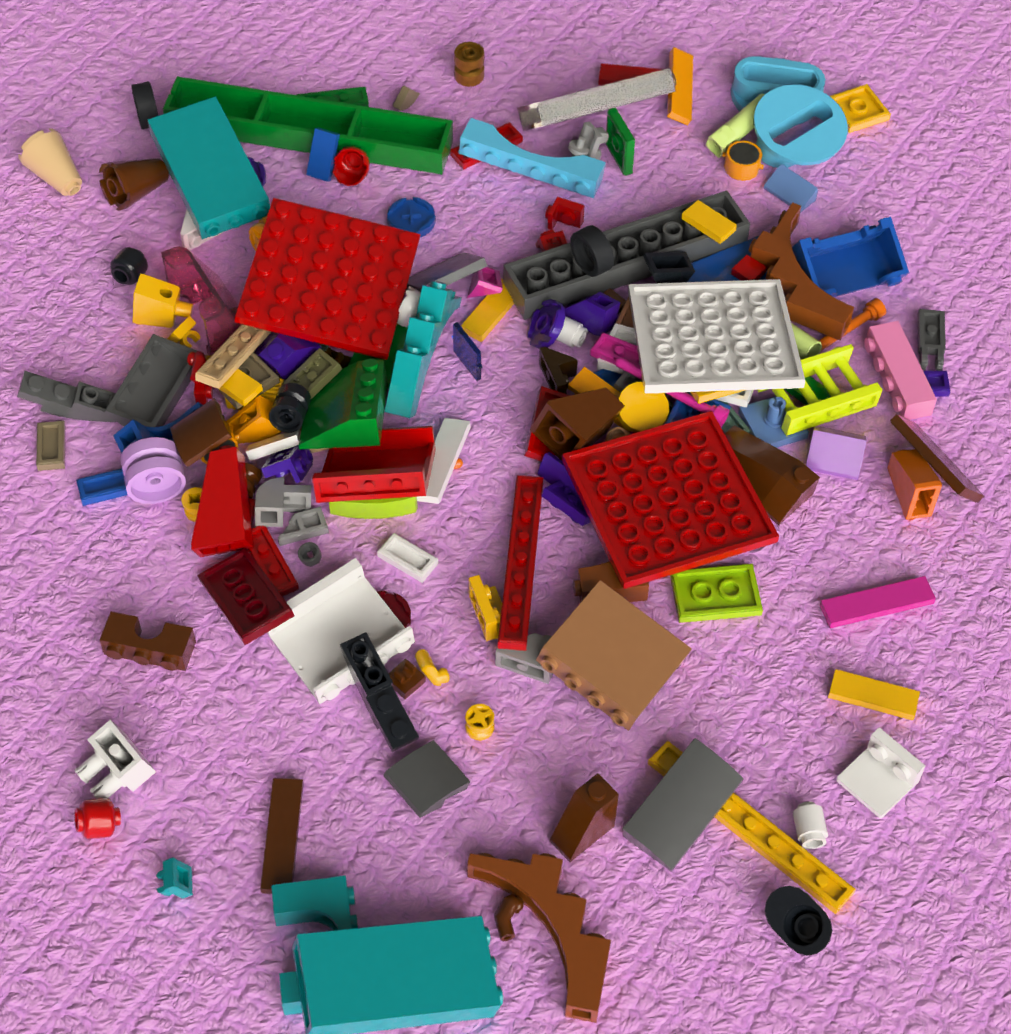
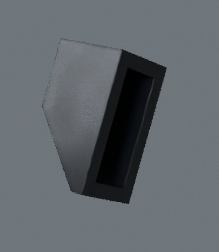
(669, 266)

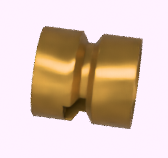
(469, 64)

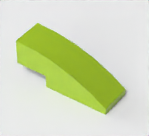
(374, 508)

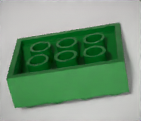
(348, 408)

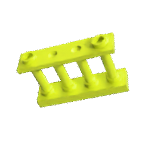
(832, 408)

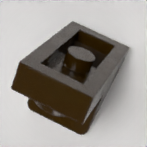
(557, 368)

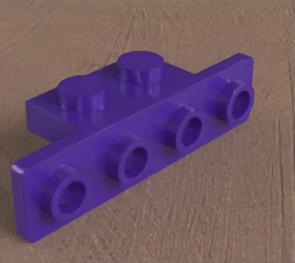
(561, 491)

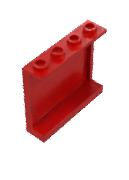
(391, 470)

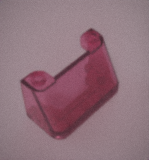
(201, 283)

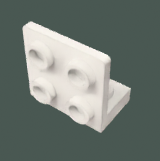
(881, 774)

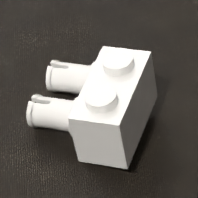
(118, 753)

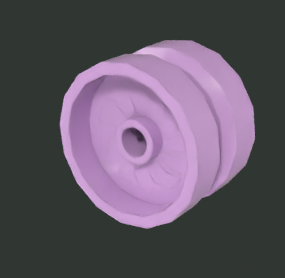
(152, 470)

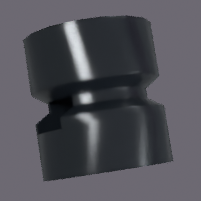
(290, 407)

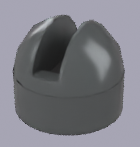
(303, 556)

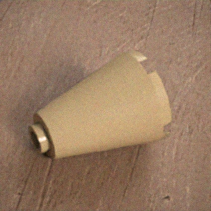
(50, 160)

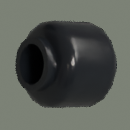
(128, 266)

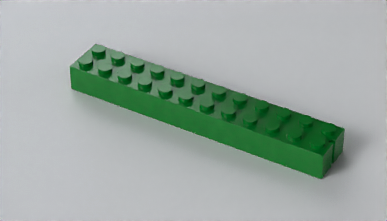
(290, 123)

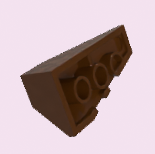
(776, 476)

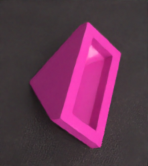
(485, 282)

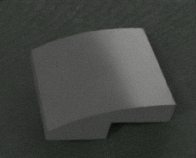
(426, 778)

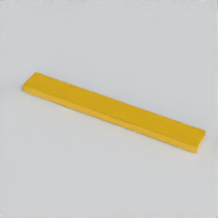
(771, 842)

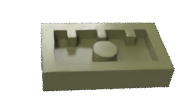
(315, 372)

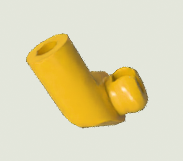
(427, 666)

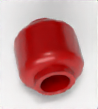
(97, 818)

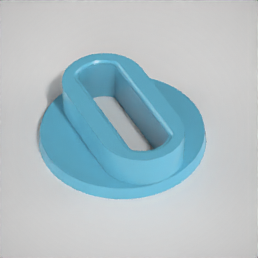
(762, 74)
(789, 106)

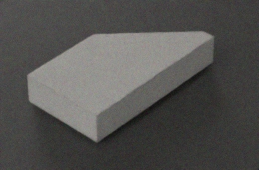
(304, 526)

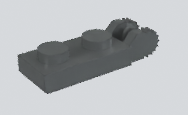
(931, 337)

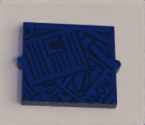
(467, 351)

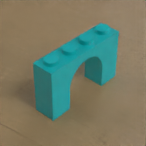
(310, 901)

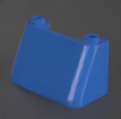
(853, 259)

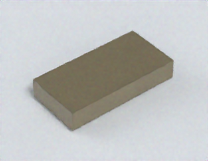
(50, 445)

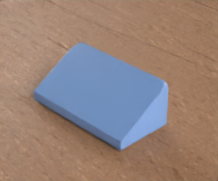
(791, 187)

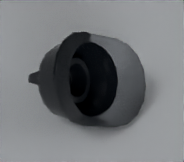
(798, 920)

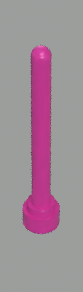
(720, 412)

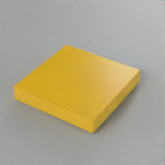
(861, 107)

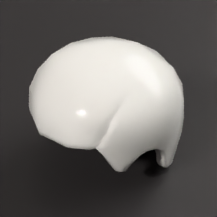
(408, 306)

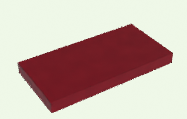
(245, 596)

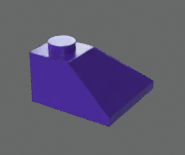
(285, 353)

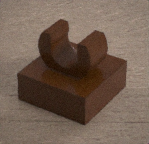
(406, 678)

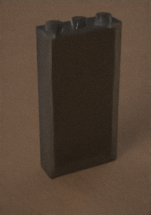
(597, 99)

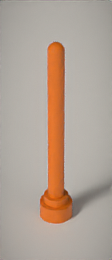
(873, 311)

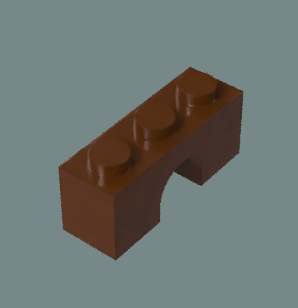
(169, 649)

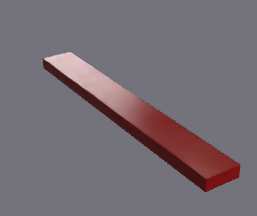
(520, 564)

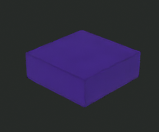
(939, 382)

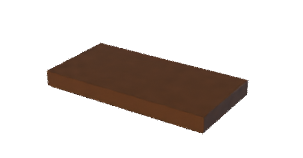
(937, 458)

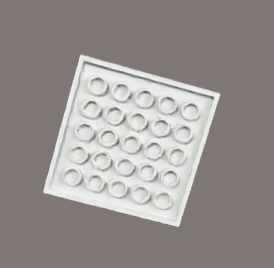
(714, 336)

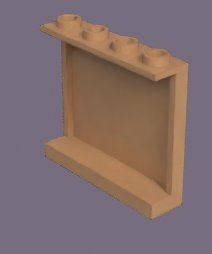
(613, 655)

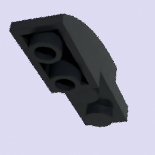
(377, 692)

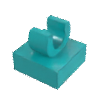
(176, 879)

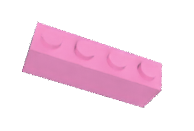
(900, 370)

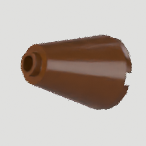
(131, 180)

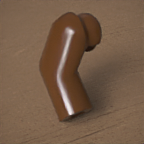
(504, 913)

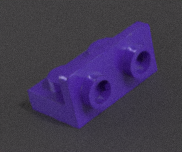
(289, 460)

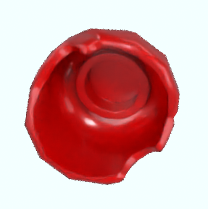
(351, 166)

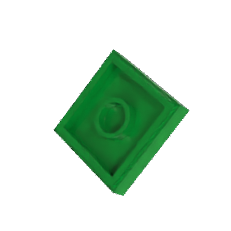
(620, 141)

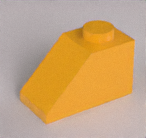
(253, 422)

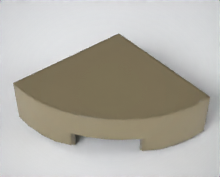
(405, 98)

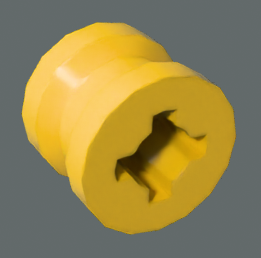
(188, 501)
(482, 715)

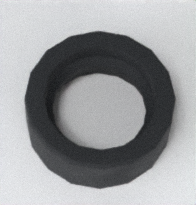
(144, 103)
(592, 251)

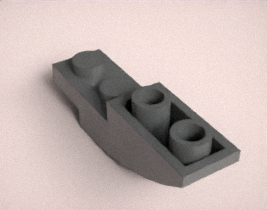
(64, 400)

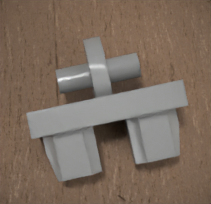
(589, 141)

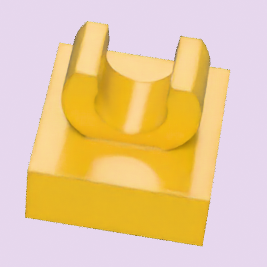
(183, 332)

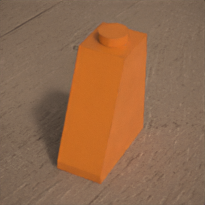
(914, 483)

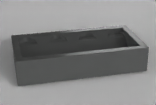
(152, 384)
(682, 805)

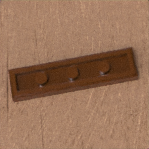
(282, 833)

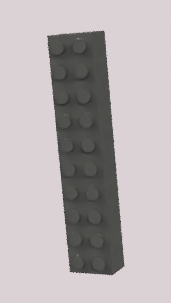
(558, 276)

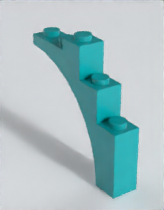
(422, 335)

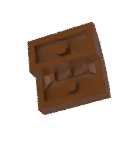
(200, 432)

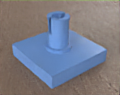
(766, 420)

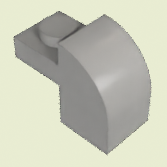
(275, 498)

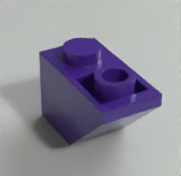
(596, 313)

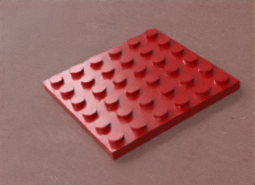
(328, 278)
(669, 499)

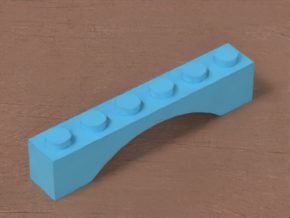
(576, 173)

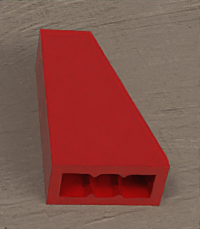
(223, 508)

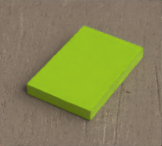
(716, 593)

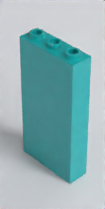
(209, 167)
(396, 976)

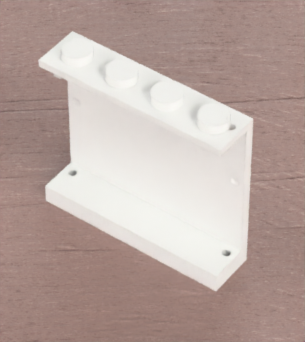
(329, 615)

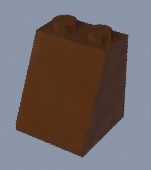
(576, 420)

